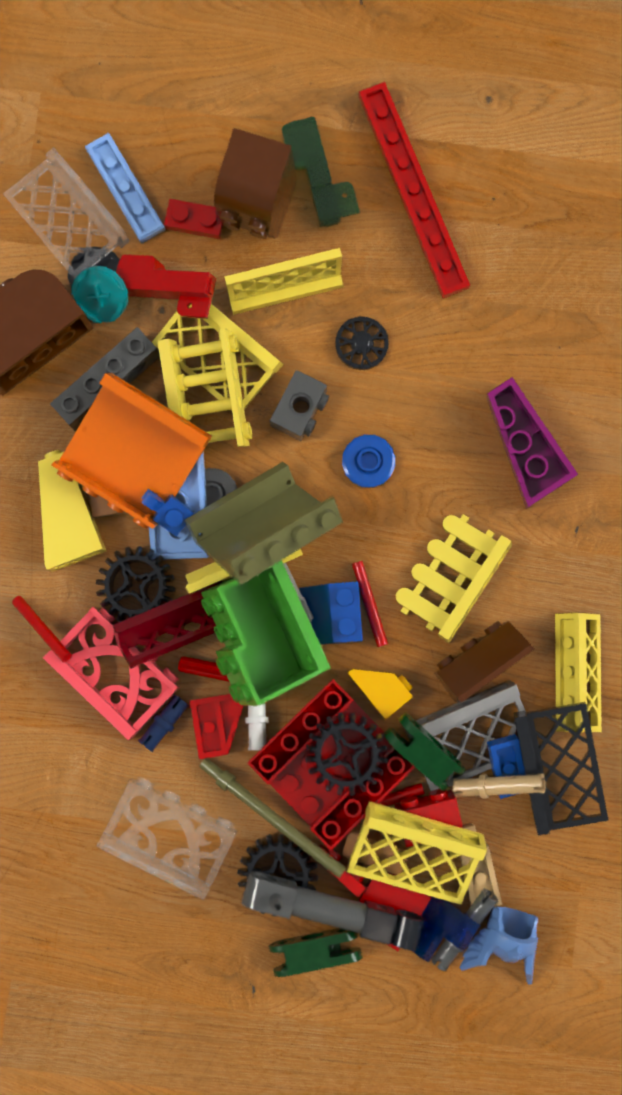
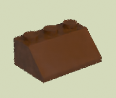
(482, 660)

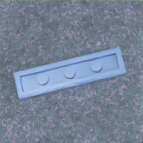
(125, 188)

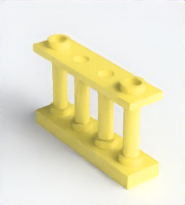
(178, 383)

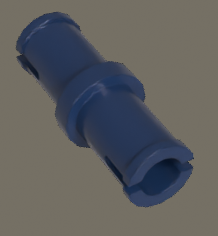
(163, 723)

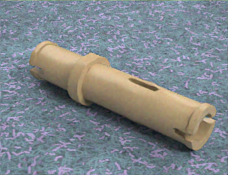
(486, 786)

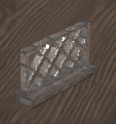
(79, 194)

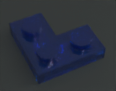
(445, 921)

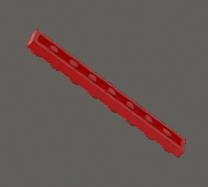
(414, 190)

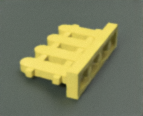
(452, 591)

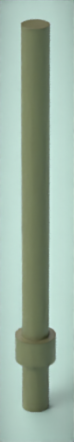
(227, 781)

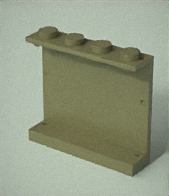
(261, 523)

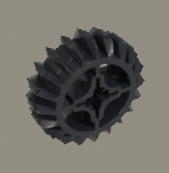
(123, 591)
(333, 760)
(279, 848)

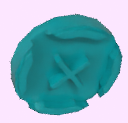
(100, 294)

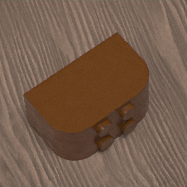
(255, 184)
(35, 324)

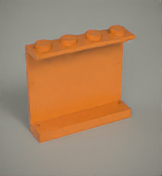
(131, 447)

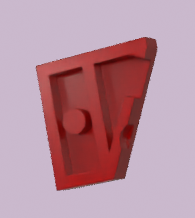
(215, 724)

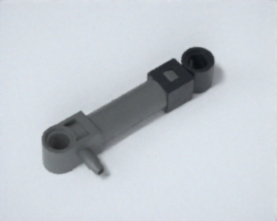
(369, 919)

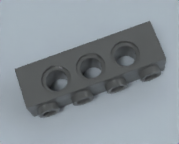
(125, 360)

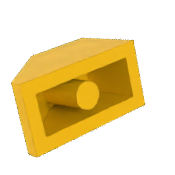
(383, 690)

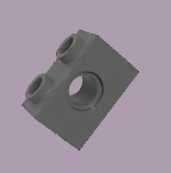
(299, 389)

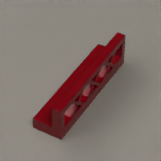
(168, 619)

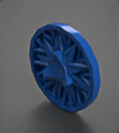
(368, 461)

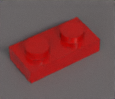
(193, 219)
(351, 881)

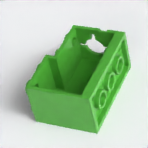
(264, 636)

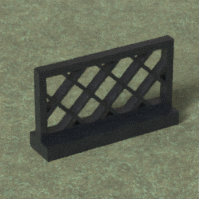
(533, 765)

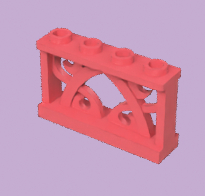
(118, 713)

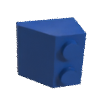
(335, 612)

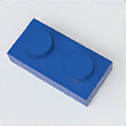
(506, 758)

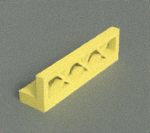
(574, 671)

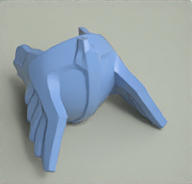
(509, 936)

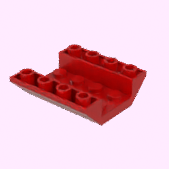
(286, 770)

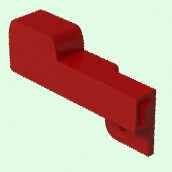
(149, 279)

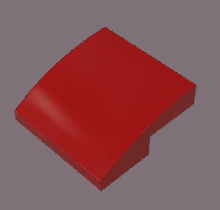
(394, 897)

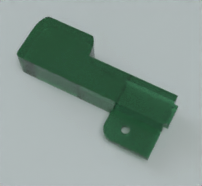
(310, 155)

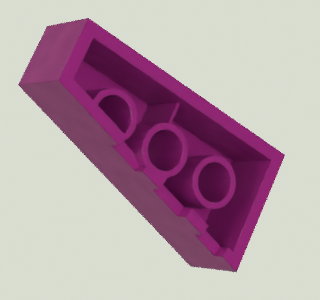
(530, 447)

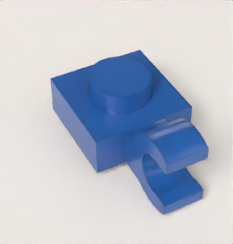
(169, 512)

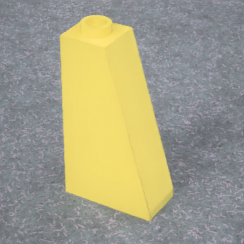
(67, 519)

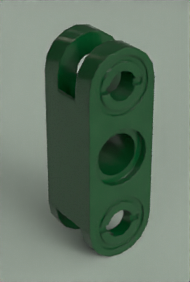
(424, 752)
(315, 952)

